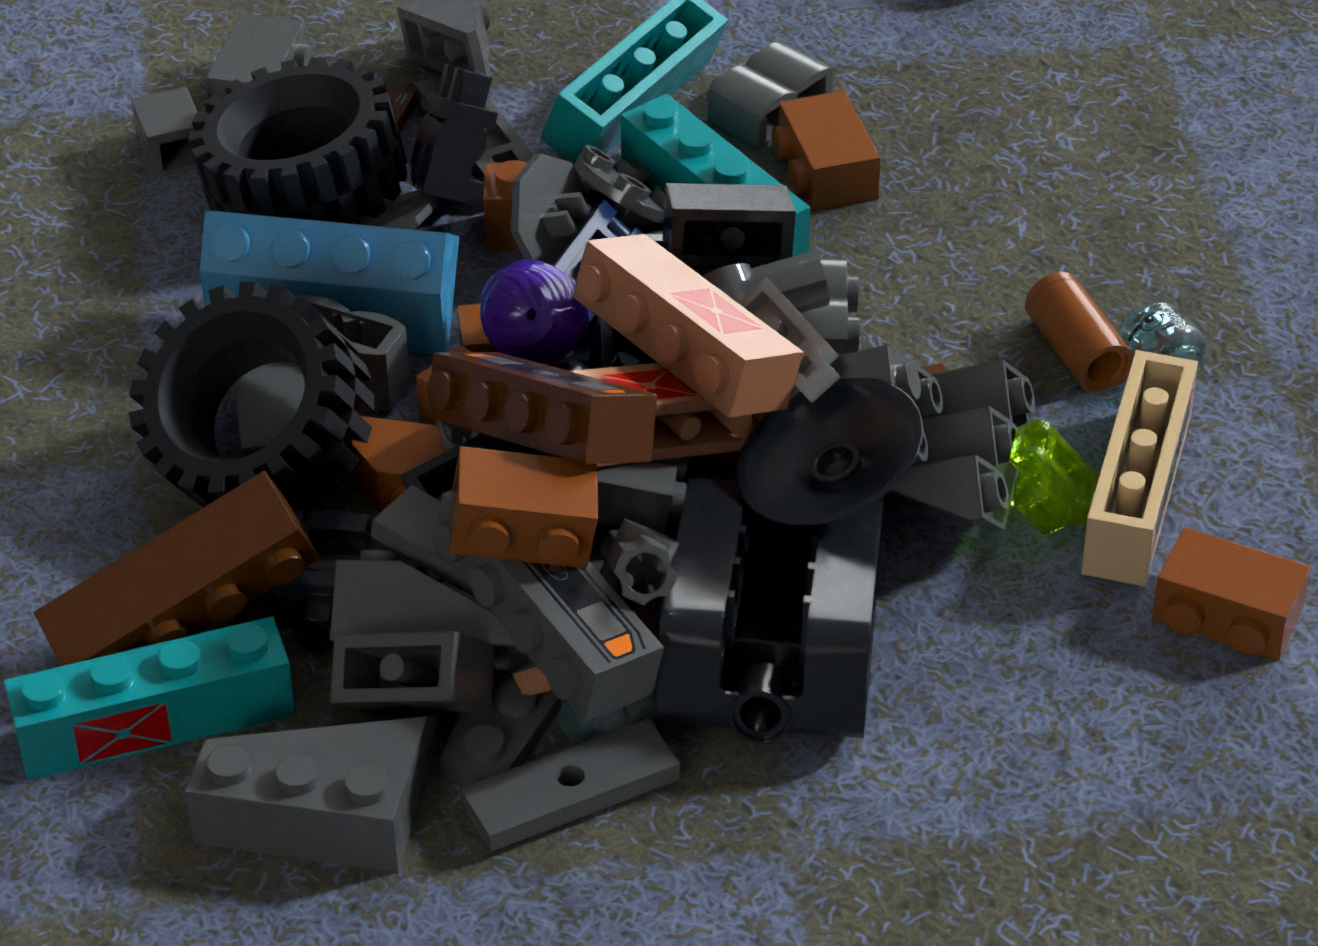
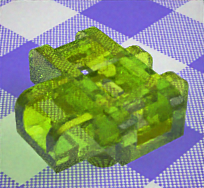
(1050, 474)

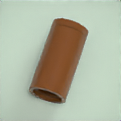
(1079, 332)

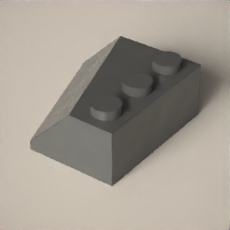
(316, 790)

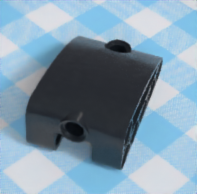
(768, 619)

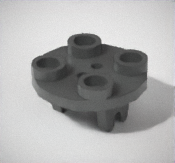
(623, 183)

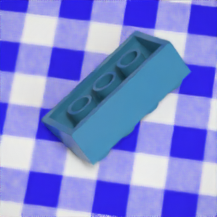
(357, 265)

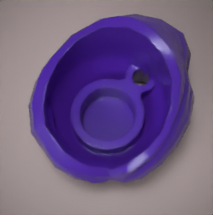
(533, 312)

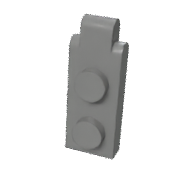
(776, 311)

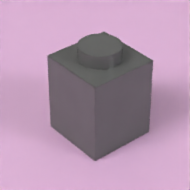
(163, 131)

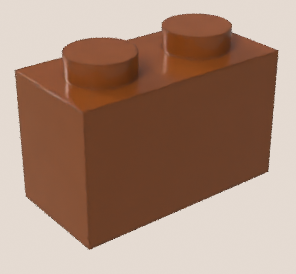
(827, 151)
(523, 507)
(1230, 593)

